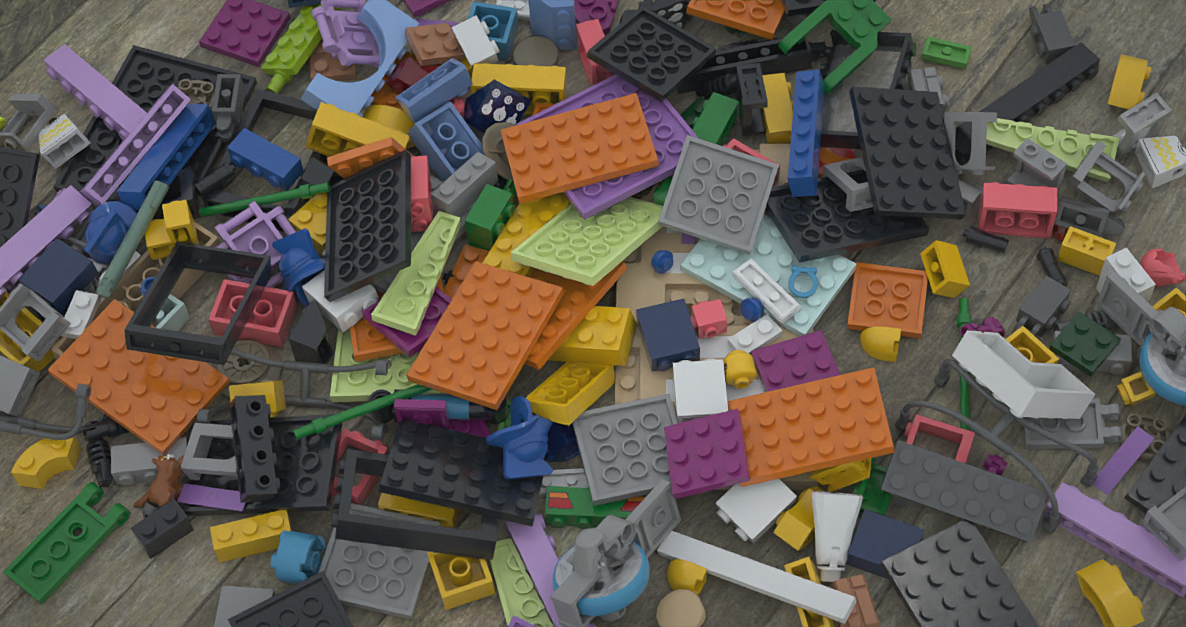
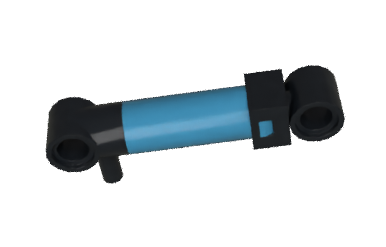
(457, 408)

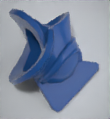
(107, 229)
(298, 262)
(523, 442)

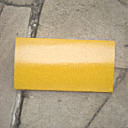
(571, 391)

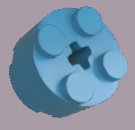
(297, 556)

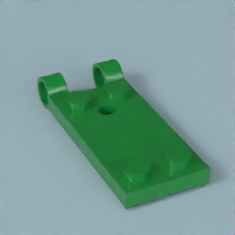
(56, 549)

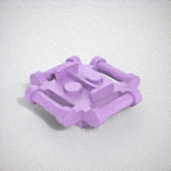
(345, 34)
(255, 237)

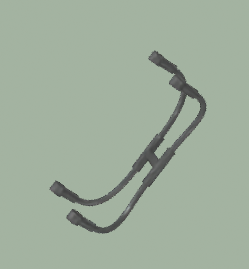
(306, 368)
(22, 425)
(993, 436)

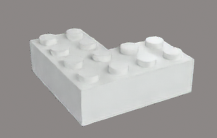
(1024, 386)

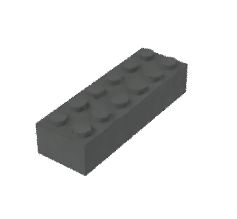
(964, 491)

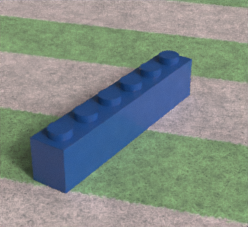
(806, 133)
(168, 153)

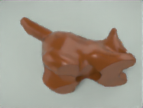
(166, 484)

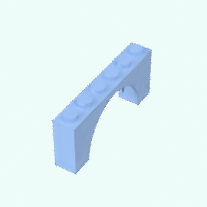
(388, 28)

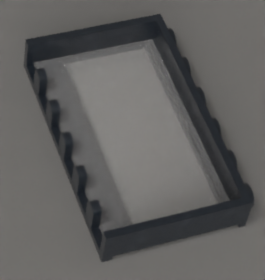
(884, 69)

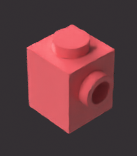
(709, 319)

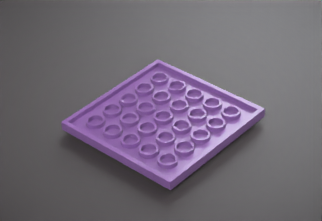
(666, 131)

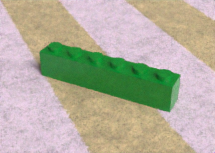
(712, 126)

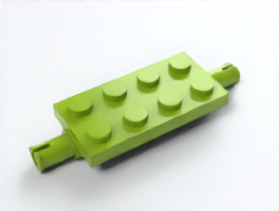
(293, 49)

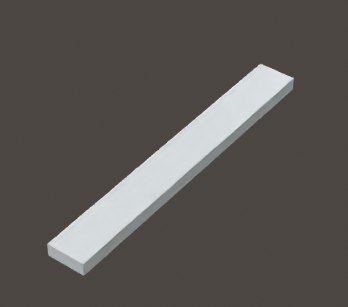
(759, 577)

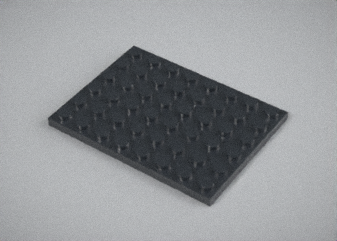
(144, 79)

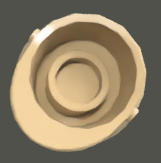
(680, 609)

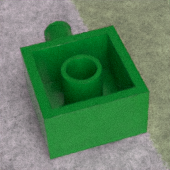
(490, 215)

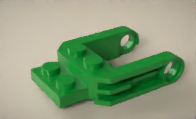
(855, 21)

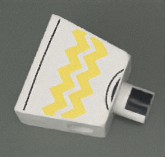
(61, 140)
(1161, 159)

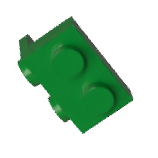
(873, 498)

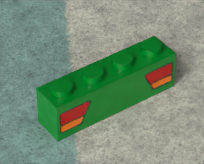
(575, 508)

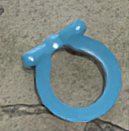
(811, 271)

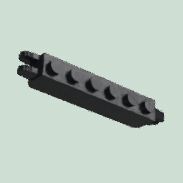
(766, 53)

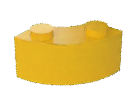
(1128, 82)
(390, 117)
(45, 460)
(797, 524)
(1110, 595)

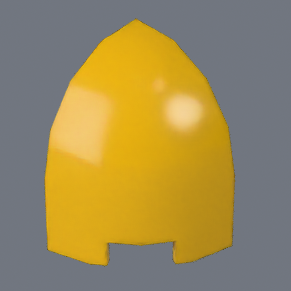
(881, 342)
(686, 575)

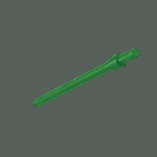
(304, 191)
(962, 319)
(320, 425)

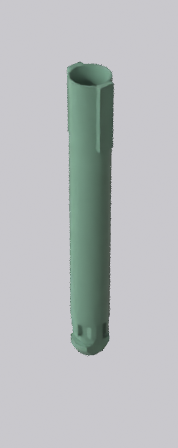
(132, 239)

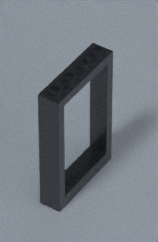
(275, 102)
(144, 338)
(402, 533)

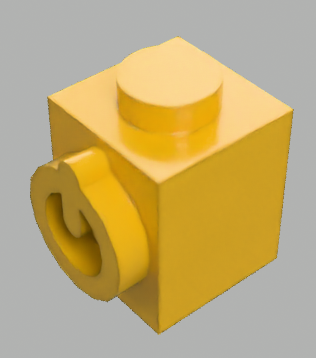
(1134, 390)

